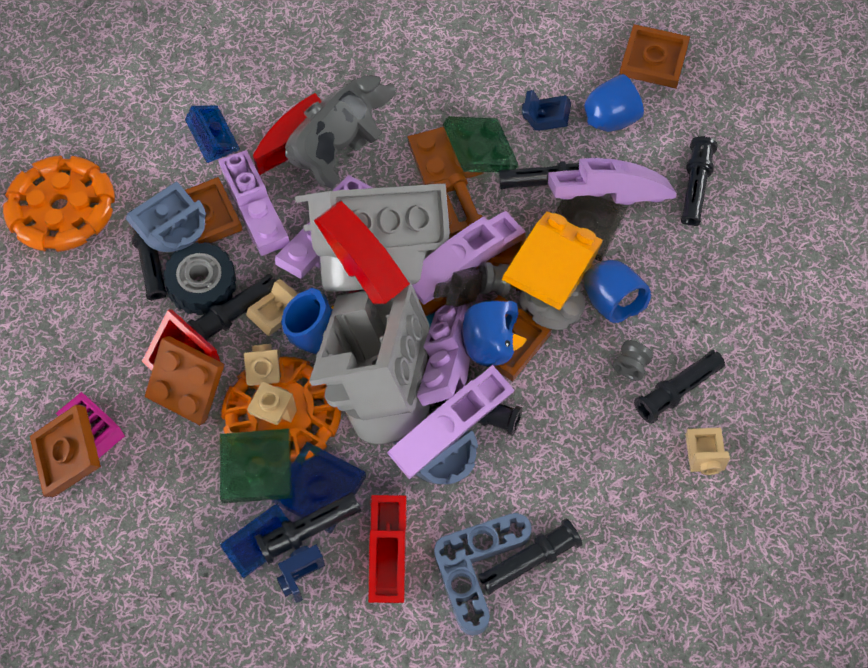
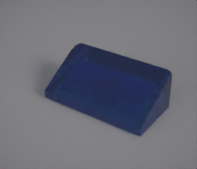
(211, 132)
(242, 546)

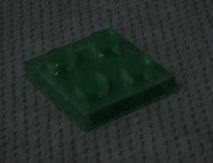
(480, 144)
(255, 466)

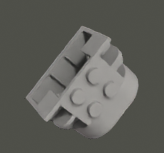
(402, 218)
(375, 364)

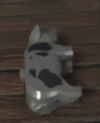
(334, 124)

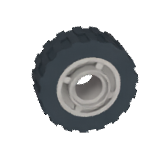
(198, 261)

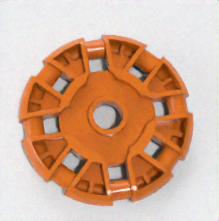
(59, 186)
(291, 370)

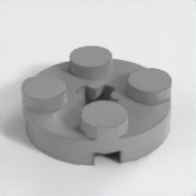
(551, 317)

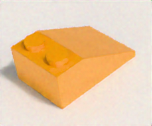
(553, 260)

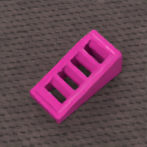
(109, 436)

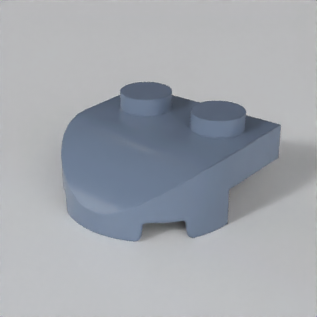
(169, 220)
(452, 463)

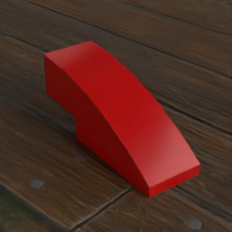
(272, 147)
(361, 253)
(387, 549)

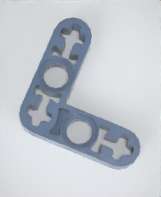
(463, 566)

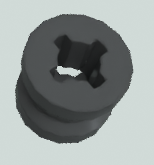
(493, 280)
(633, 360)

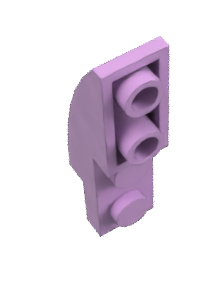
(621, 179)
(253, 203)
(466, 250)
(298, 255)
(447, 360)
(450, 421)

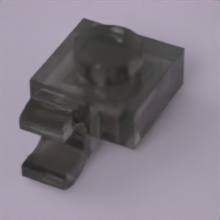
(462, 288)

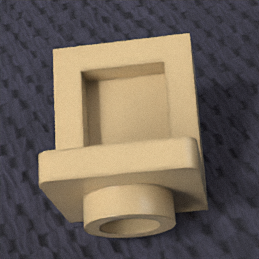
(269, 310)
(262, 365)
(272, 404)
(706, 450)

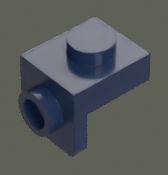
(547, 112)
(301, 563)

